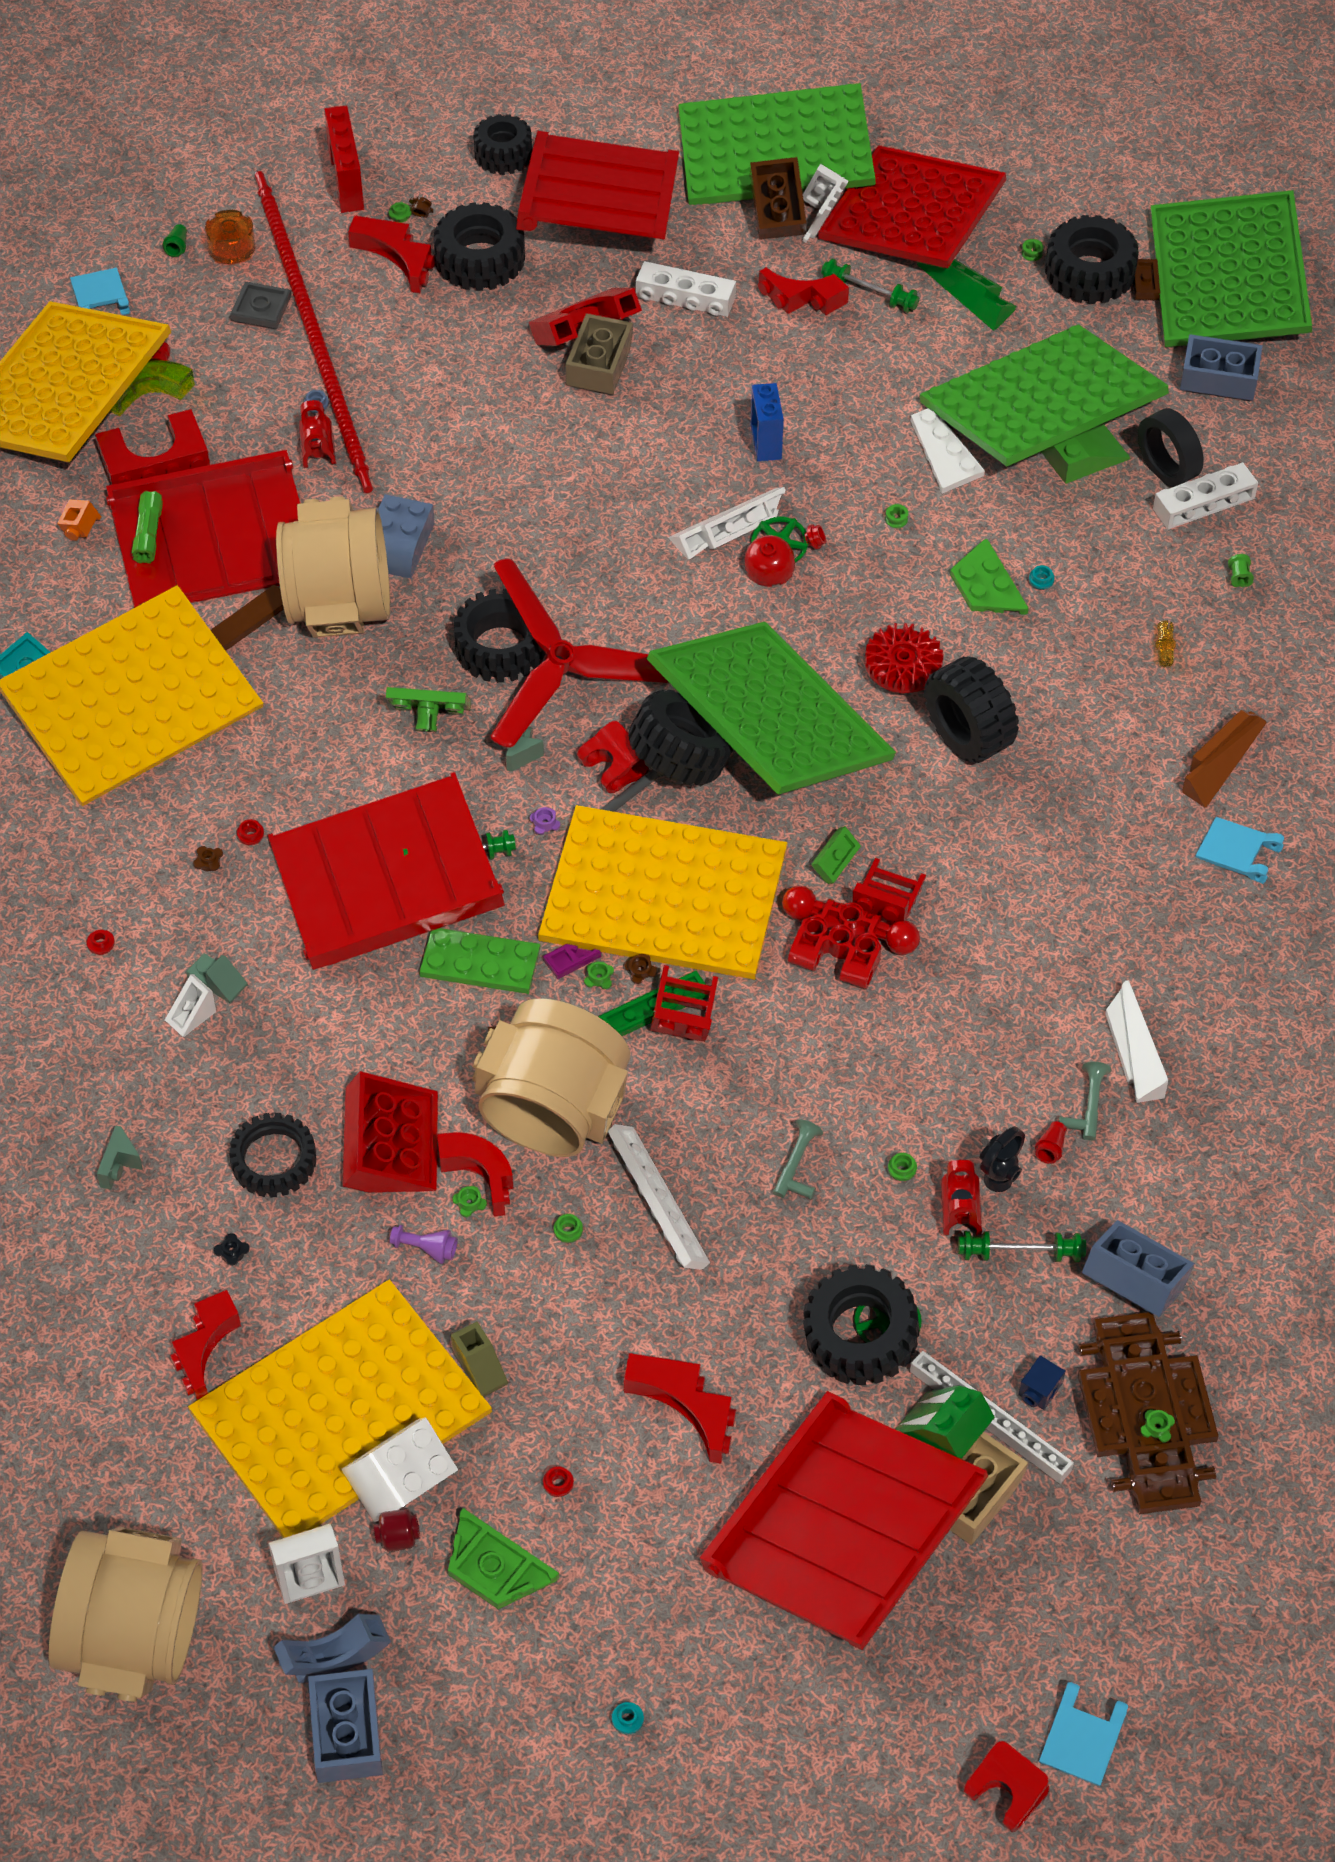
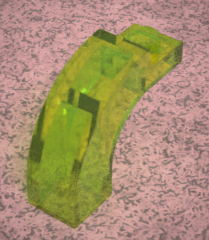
(157, 377)

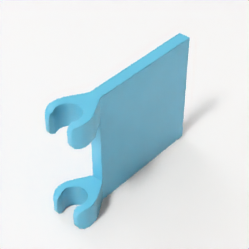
(100, 289)
(1236, 848)
(1080, 1741)

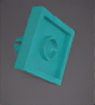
(20, 654)

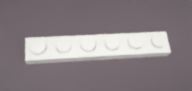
(658, 1197)

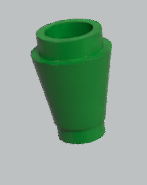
(175, 241)

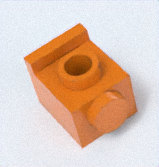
(78, 519)

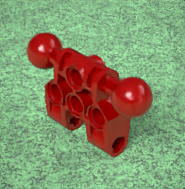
(859, 935)

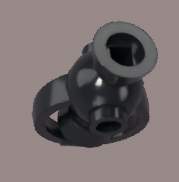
(1001, 1159)

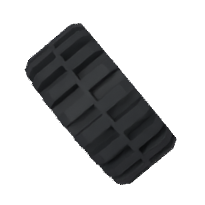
(479, 266)
(1087, 279)
(971, 709)
(677, 740)
(855, 1289)

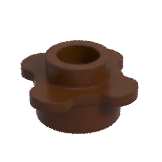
(421, 207)
(210, 864)
(637, 961)

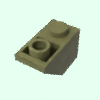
(478, 1359)

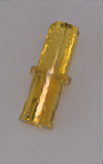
(1165, 643)

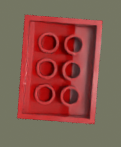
(389, 1136)

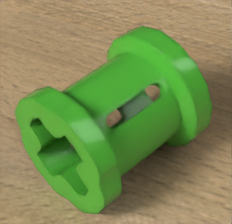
(1240, 570)

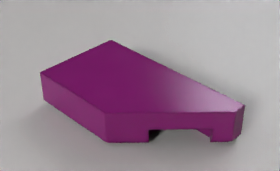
(568, 959)

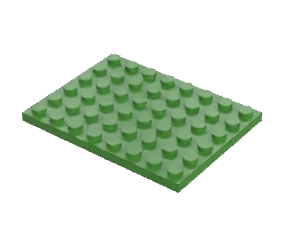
(809, 124)
(1231, 268)
(1043, 394)
(771, 707)

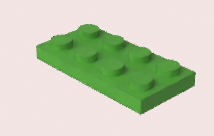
(480, 960)

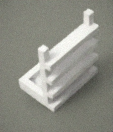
(823, 194)

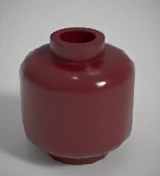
(397, 1530)

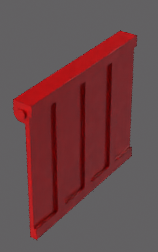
(598, 186)
(212, 527)
(359, 889)
(842, 1521)

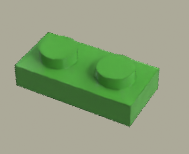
(836, 855)

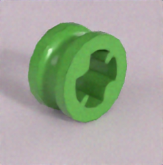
(1034, 244)
(896, 522)

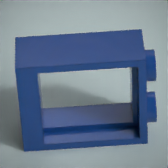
(766, 422)

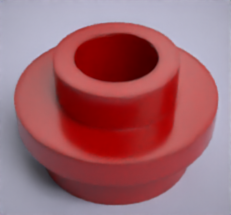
(815, 536)
(250, 826)
(103, 947)
(558, 1473)

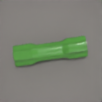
(145, 541)

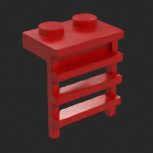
(886, 900)
(682, 1023)

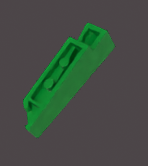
(973, 291)

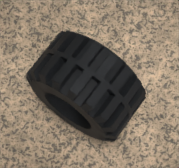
(502, 144)

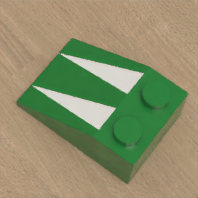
(949, 1419)

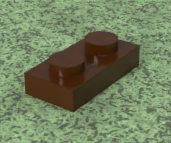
(1147, 280)

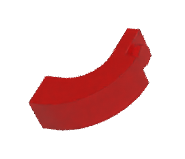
(479, 1156)

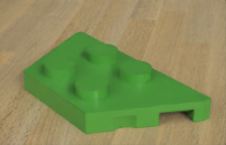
(986, 582)
(494, 1564)

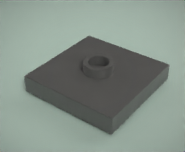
(260, 305)

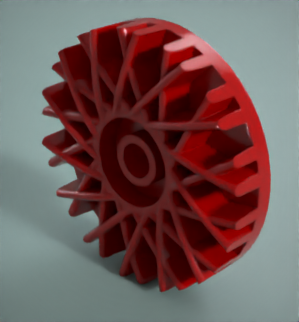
(902, 658)

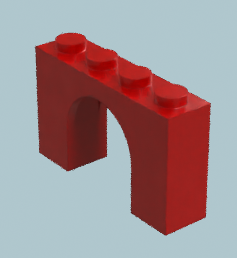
(344, 158)
(562, 324)
(186, 452)

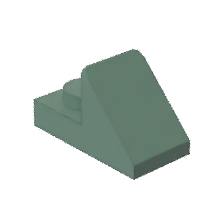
(524, 751)
(218, 976)
(119, 1153)

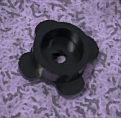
(234, 1256)

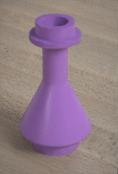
(438, 1245)

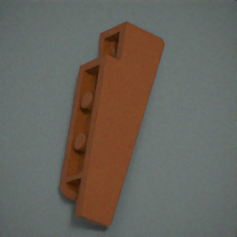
(1220, 756)

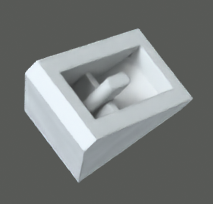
(191, 1007)

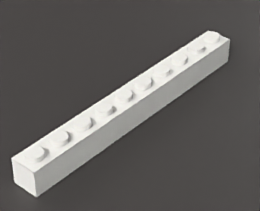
(1003, 1425)

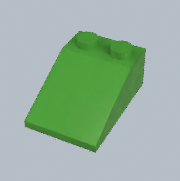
(1085, 454)

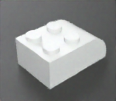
(399, 1469)
(307, 1563)

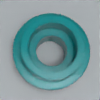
(1041, 572)
(631, 1726)

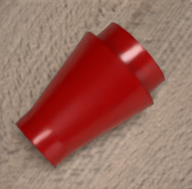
(1050, 1145)

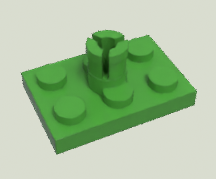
(428, 704)

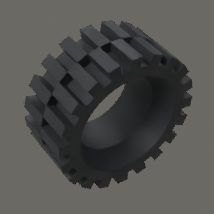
(491, 613)

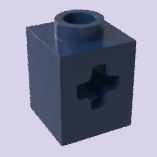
(1041, 1383)

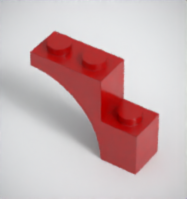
(790, 294)
(213, 1321)

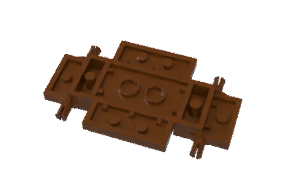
(1141, 1379)

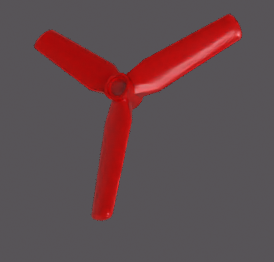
(546, 678)

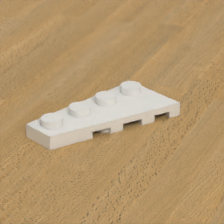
(947, 455)

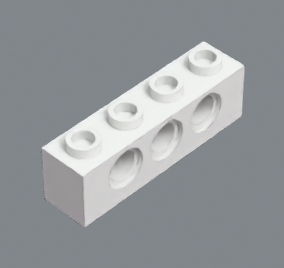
(685, 289)
(1205, 495)

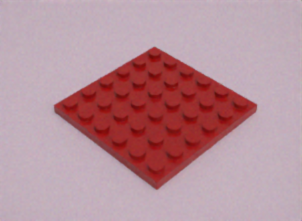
(916, 209)

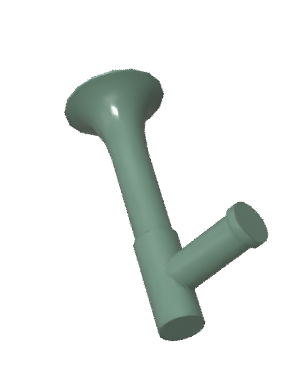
(1096, 1072)
(807, 1132)

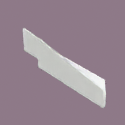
(728, 524)
(1136, 1047)

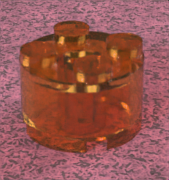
(230, 237)

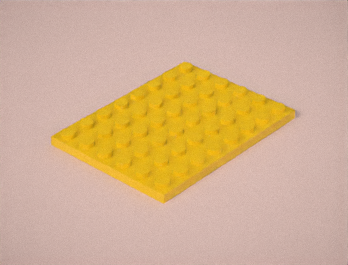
(69, 376)
(129, 695)
(664, 892)
(331, 1400)

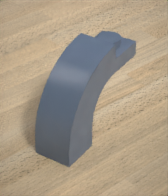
(335, 1653)

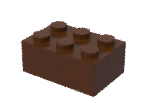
(778, 198)

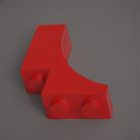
(395, 244)
(682, 1389)

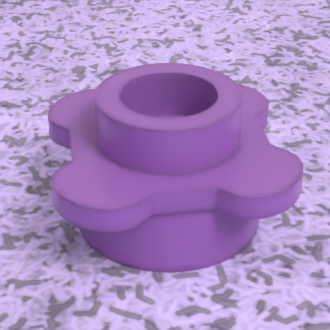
(541, 815)

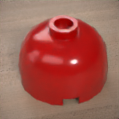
(769, 561)

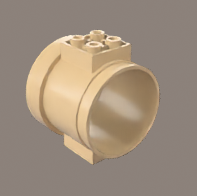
(333, 567)
(552, 1077)
(125, 1611)

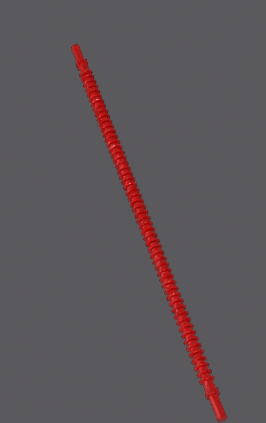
(314, 333)

